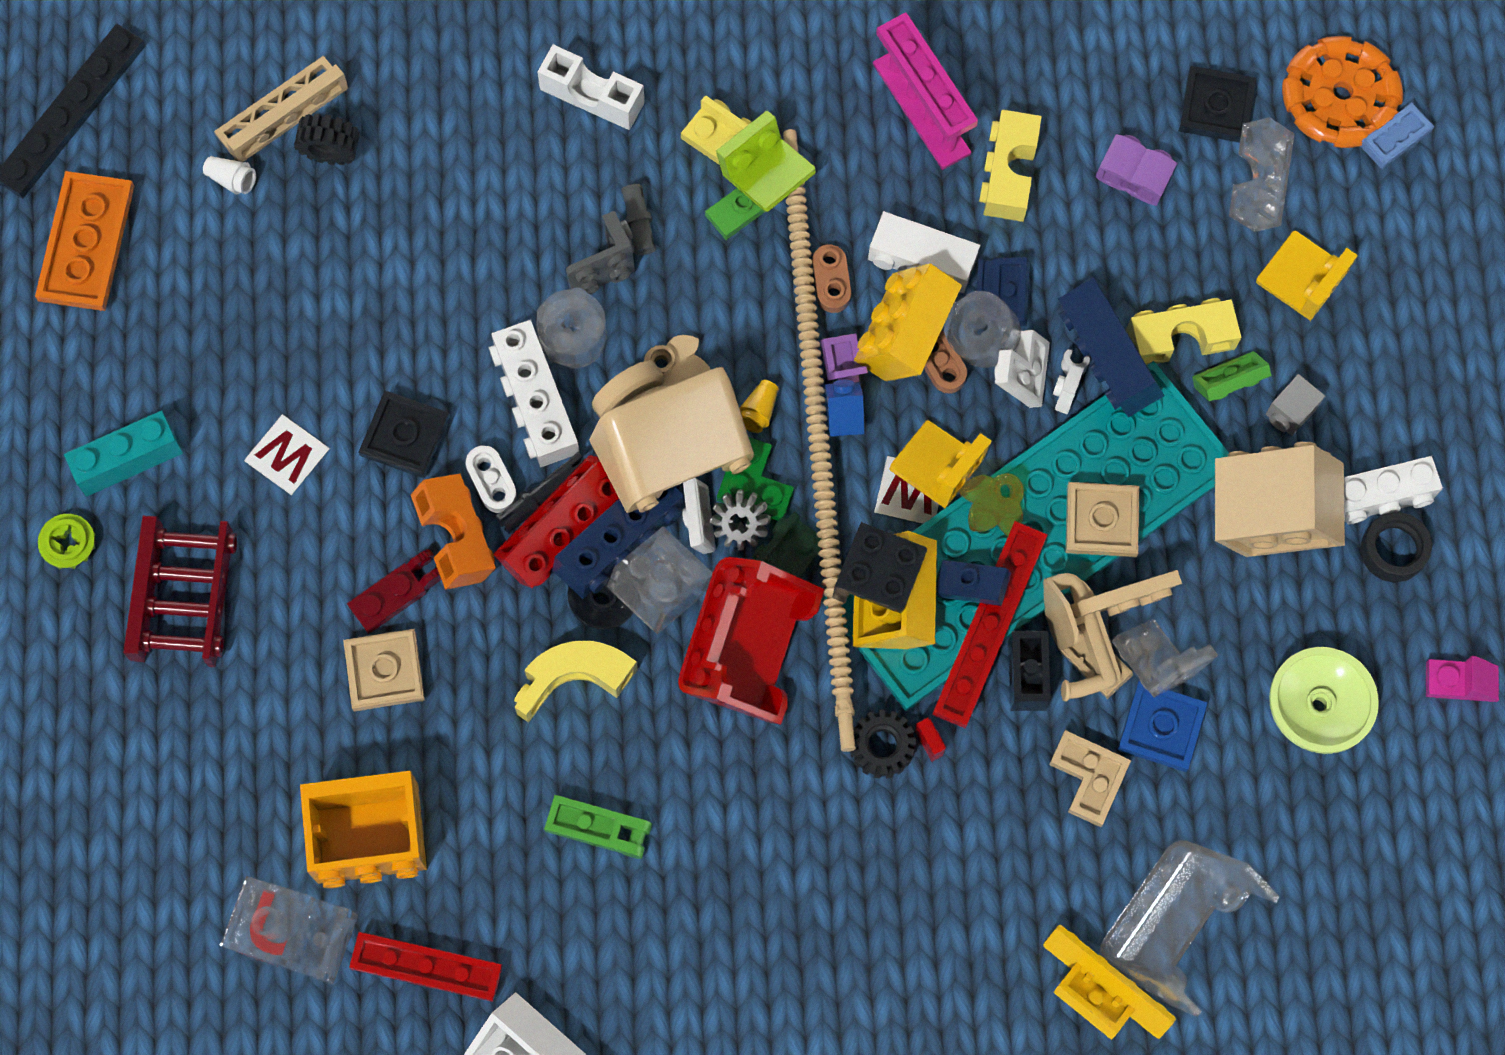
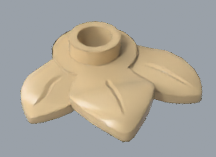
(680, 358)

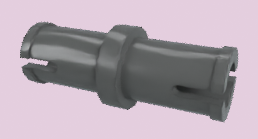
(638, 219)

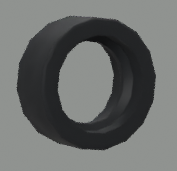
(1411, 526)

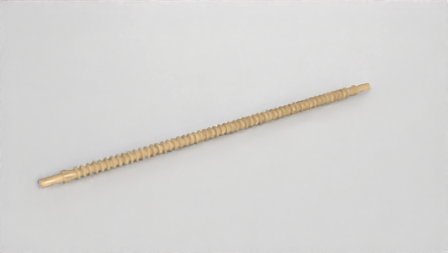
(844, 708)

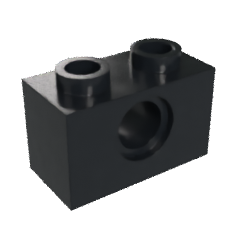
(1029, 671)

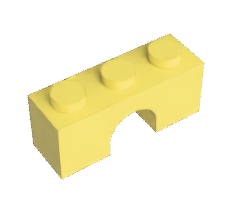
(1008, 192)
(1210, 323)

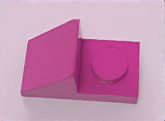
(1461, 680)

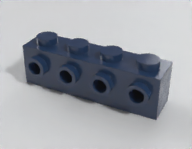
(1110, 347)
(611, 538)

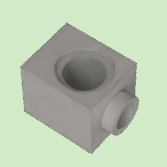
(1294, 405)

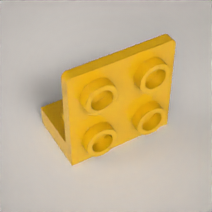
(1304, 274)
(939, 462)

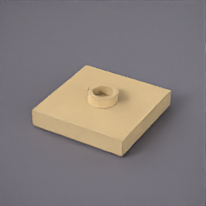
(1102, 519)
(383, 670)

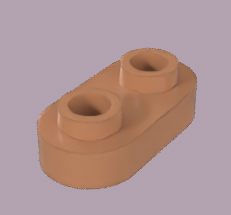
(831, 276)
(945, 361)

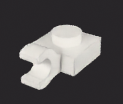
(1067, 386)

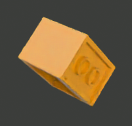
(363, 828)

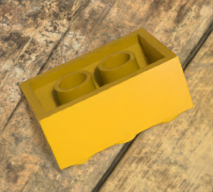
(915, 626)

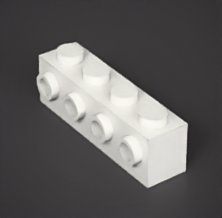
(535, 394)
(1390, 489)

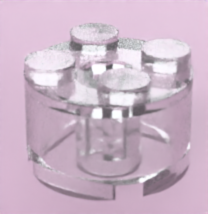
(576, 310)
(974, 313)

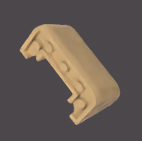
(672, 438)

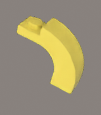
(570, 662)

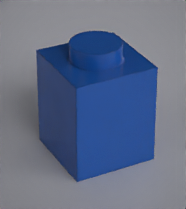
(844, 408)

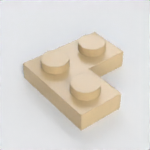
(1099, 771)

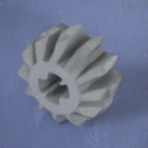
(737, 531)

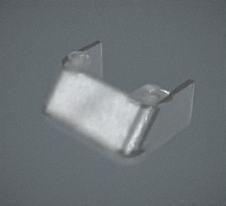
(1171, 912)

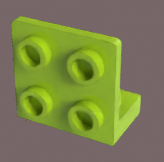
(763, 163)

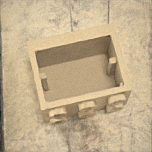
(1279, 500)

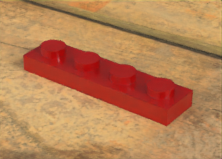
(426, 966)

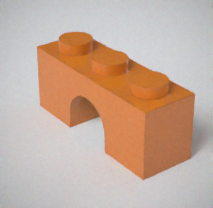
(448, 504)

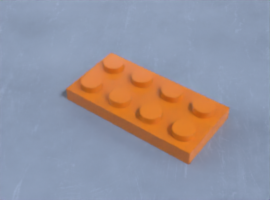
(84, 241)

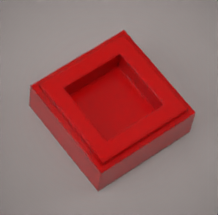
(930, 739)

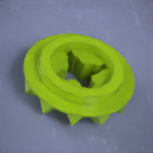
(59, 528)

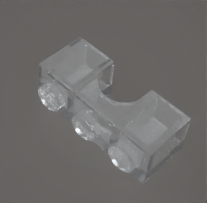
(1269, 152)

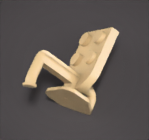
(1086, 612)

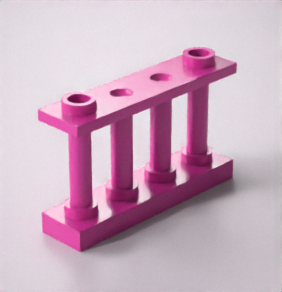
(924, 91)

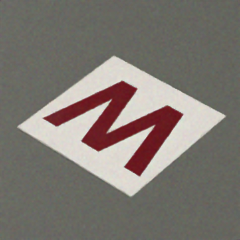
(286, 454)
(903, 500)

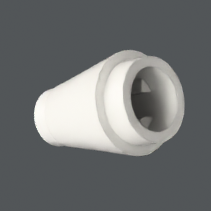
(231, 174)

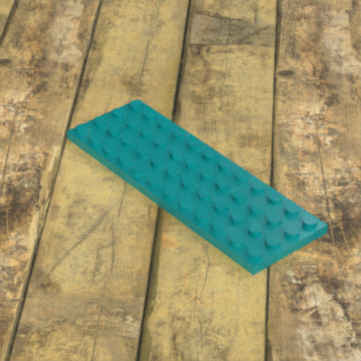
(1159, 449)

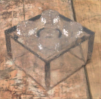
(659, 580)

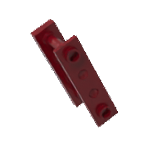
(150, 571)

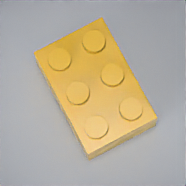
(907, 322)

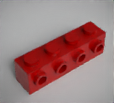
(557, 522)

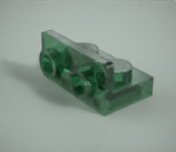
(792, 547)

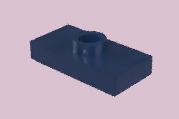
(972, 582)

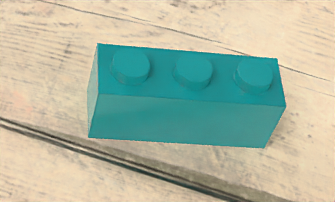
(123, 453)

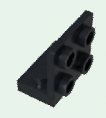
(880, 568)

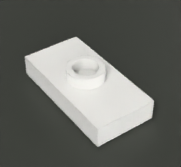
(698, 516)

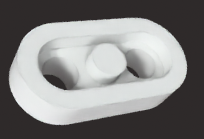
(492, 480)

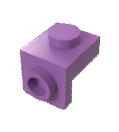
(839, 357)

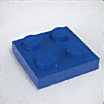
(1162, 727)

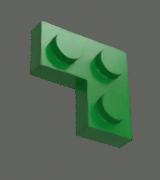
(750, 480)

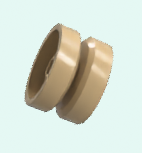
(628, 386)

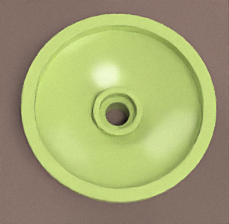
(1341, 686)

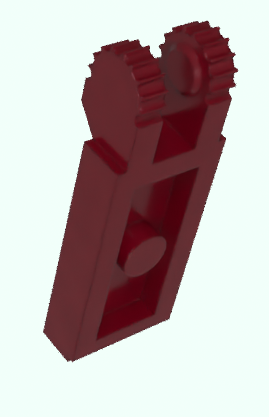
(394, 592)

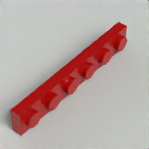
(989, 629)

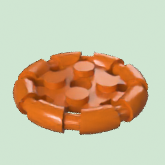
(1338, 72)

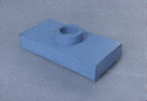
(1397, 136)

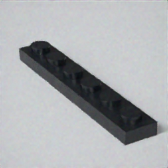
(70, 110)

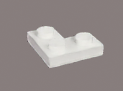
(1024, 371)

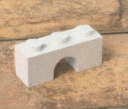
(569, 79)

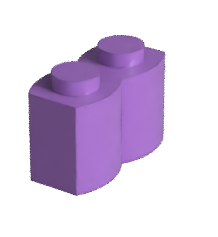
(1136, 169)

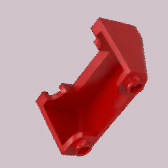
(745, 636)

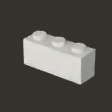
(908, 244)

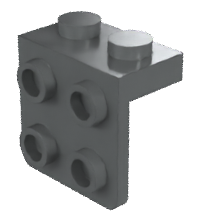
(609, 265)

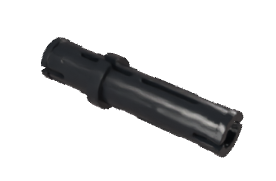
(531, 500)

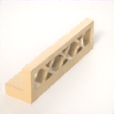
(284, 113)

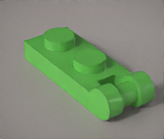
(596, 826)

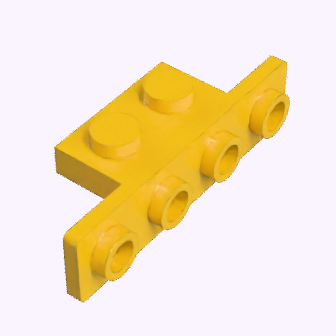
(1101, 991)

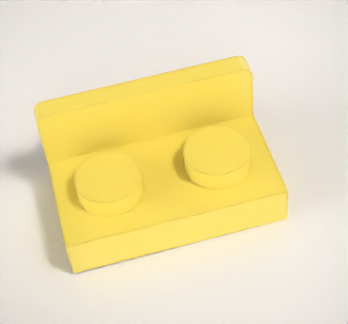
(712, 127)

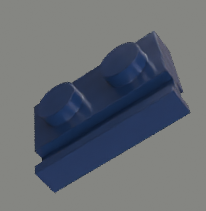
(1008, 280)

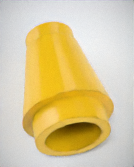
(759, 406)

